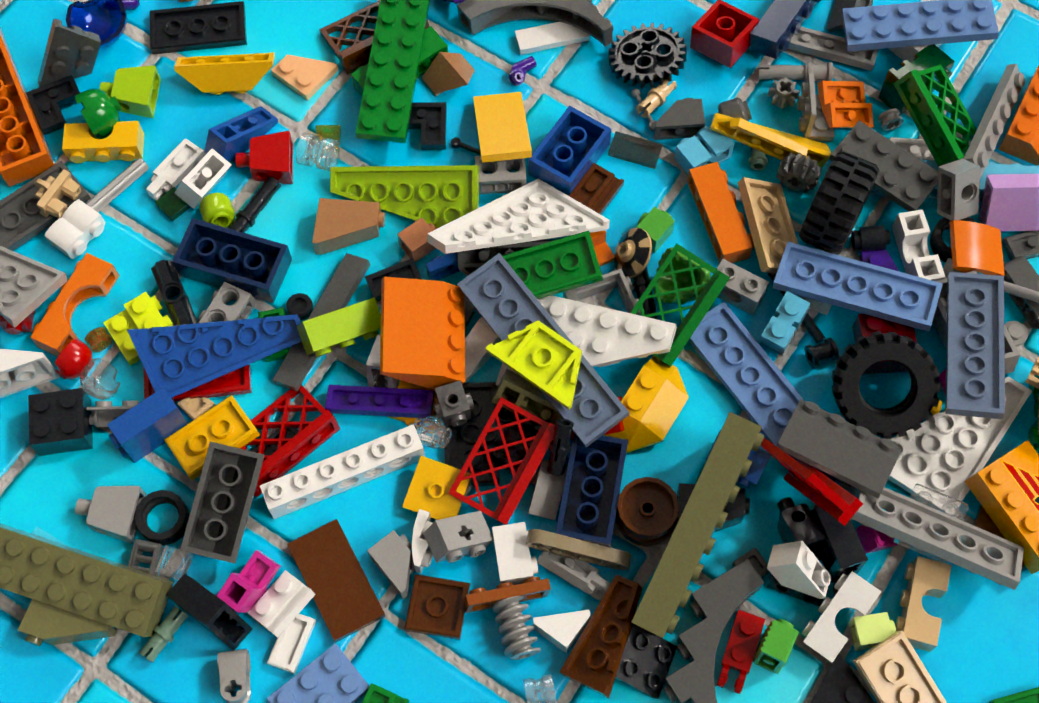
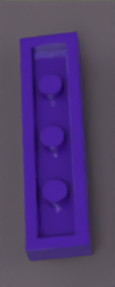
(379, 401)

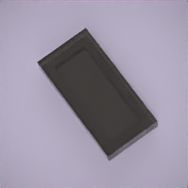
(635, 150)

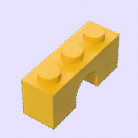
(123, 143)

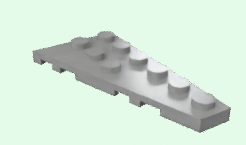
(25, 285)

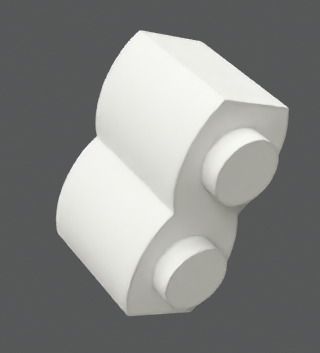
(75, 229)

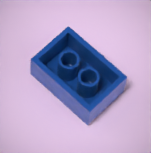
(569, 150)

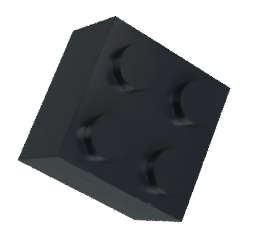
(60, 422)

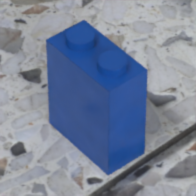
(146, 425)

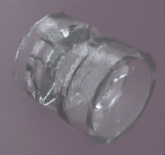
(313, 151)

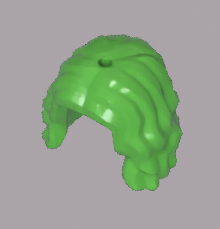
(683, 279)

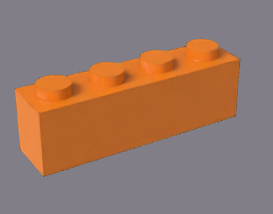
(719, 213)

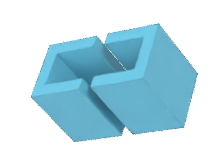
(705, 147)
(779, 330)

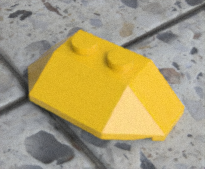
(225, 72)
(652, 405)

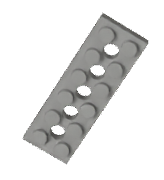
(975, 557)

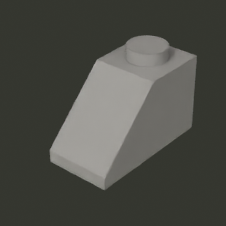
(394, 560)

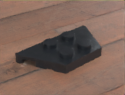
(841, 685)

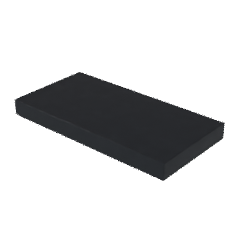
(198, 27)
(461, 444)

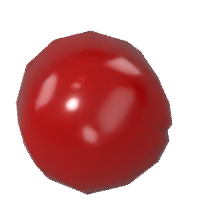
(73, 359)

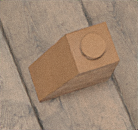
(345, 224)

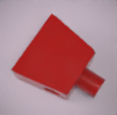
(269, 156)

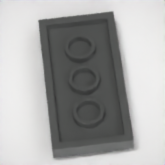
(900, 174)
(20, 214)

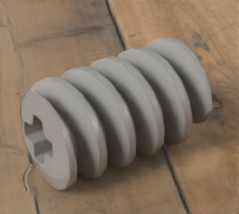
(514, 628)

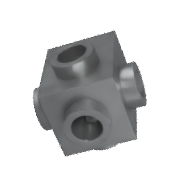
(453, 404)

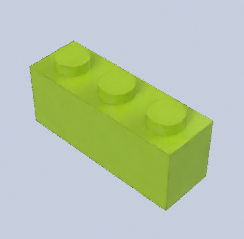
(340, 327)

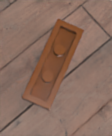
(531, 589)

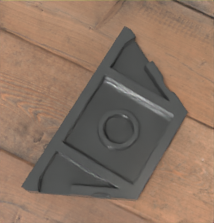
(68, 53)

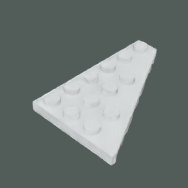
(518, 217)
(606, 333)
(953, 447)

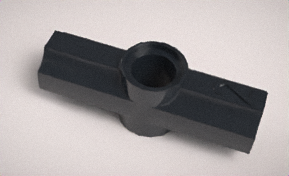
(169, 286)

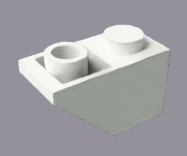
(799, 569)

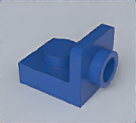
(442, 266)

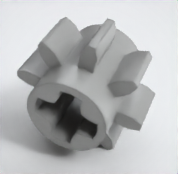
(783, 93)

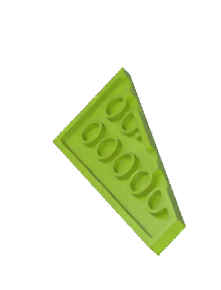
(413, 192)

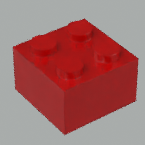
(723, 33)

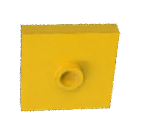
(431, 488)

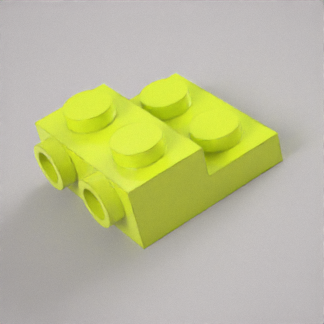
(138, 314)

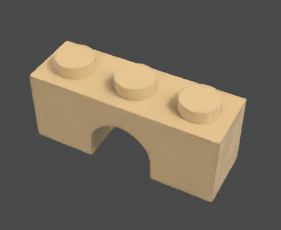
(924, 578)

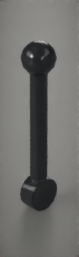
(456, 143)

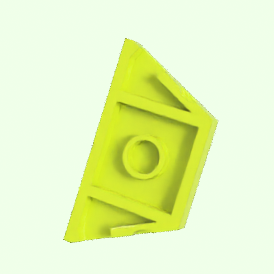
(542, 360)

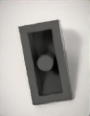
(681, 120)

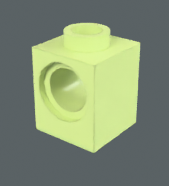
(870, 630)

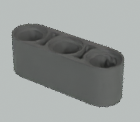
(1023, 274)

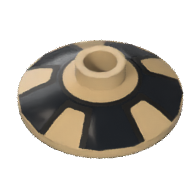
(633, 252)

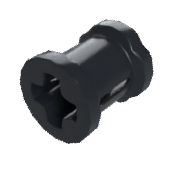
(821, 352)

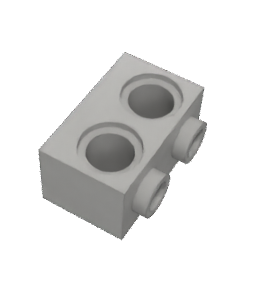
(501, 179)
(220, 311)

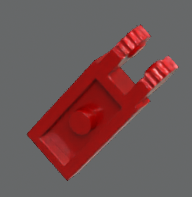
(741, 648)

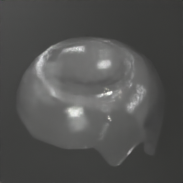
(99, 379)

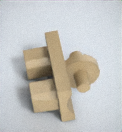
(53, 190)

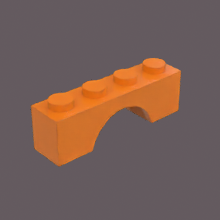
(90, 279)

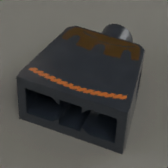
(799, 524)

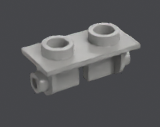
(105, 412)

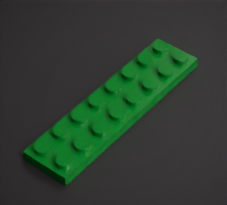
(392, 70)

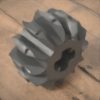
(798, 172)

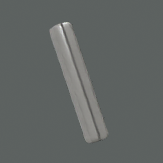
(118, 185)

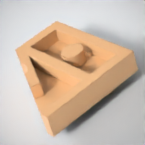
(304, 74)

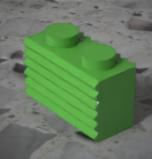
(775, 645)

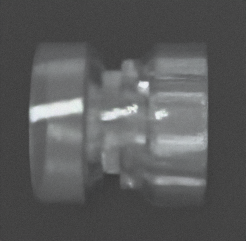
(540, 690)

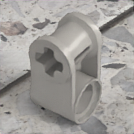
(235, 671)

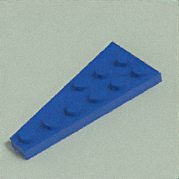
(201, 352)

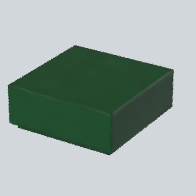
(172, 205)

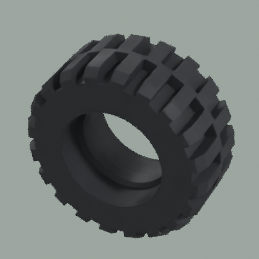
(838, 202)
(907, 413)

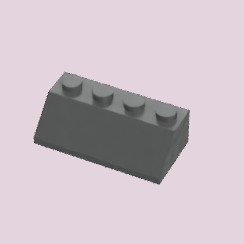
(839, 448)
(222, 502)

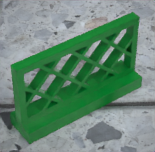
(928, 114)
(697, 310)

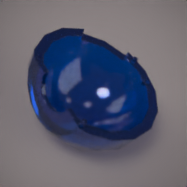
(100, 17)

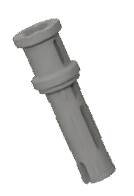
(796, 72)

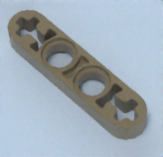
(578, 549)

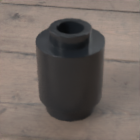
(870, 238)

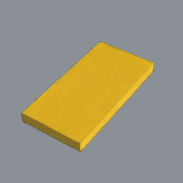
(502, 127)

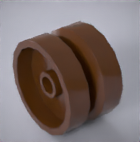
(643, 496)

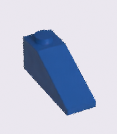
(236, 133)

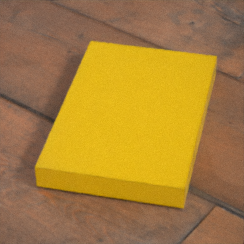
(221, 424)

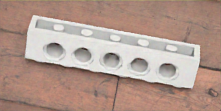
(342, 472)

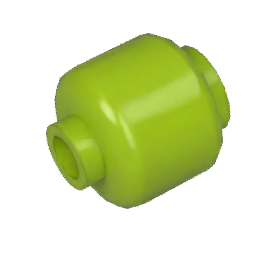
(217, 209)

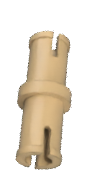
(655, 98)

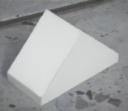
(562, 628)

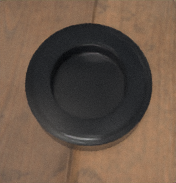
(300, 305)

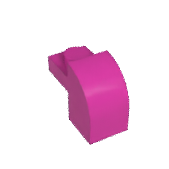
(246, 588)

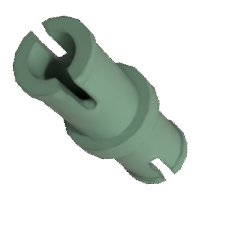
(163, 634)

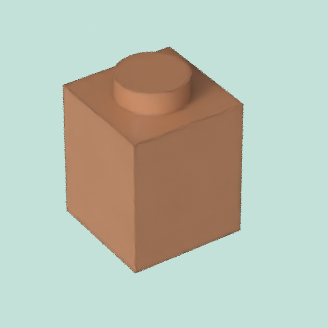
(414, 239)

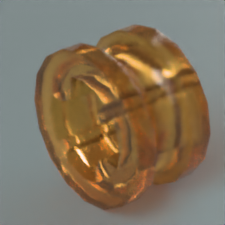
(98, 339)

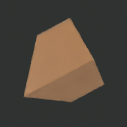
(447, 72)

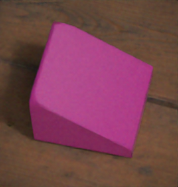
(874, 540)

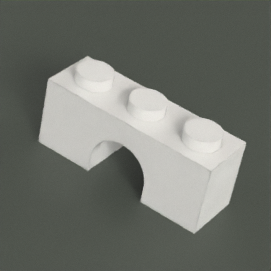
(911, 237)
(852, 593)

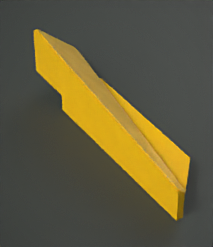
(769, 140)

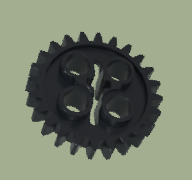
(647, 55)

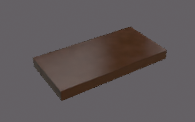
(337, 580)

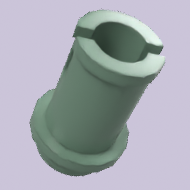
(757, 160)

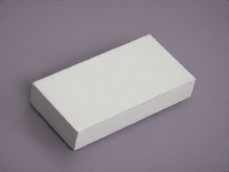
(291, 644)

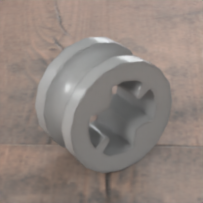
(890, 119)

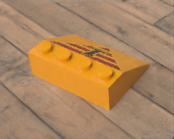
(1011, 498)

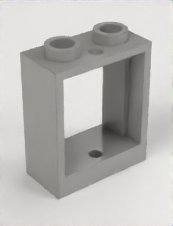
(610, 280)

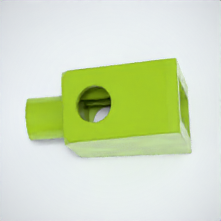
(135, 89)

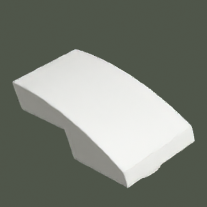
(421, 551)

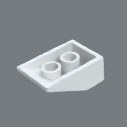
(23, 370)

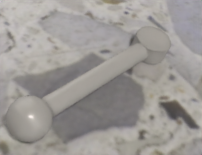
(636, 94)

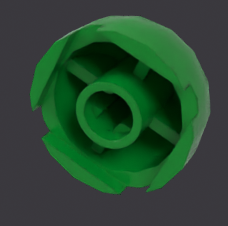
(99, 111)

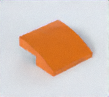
(844, 104)
(976, 248)

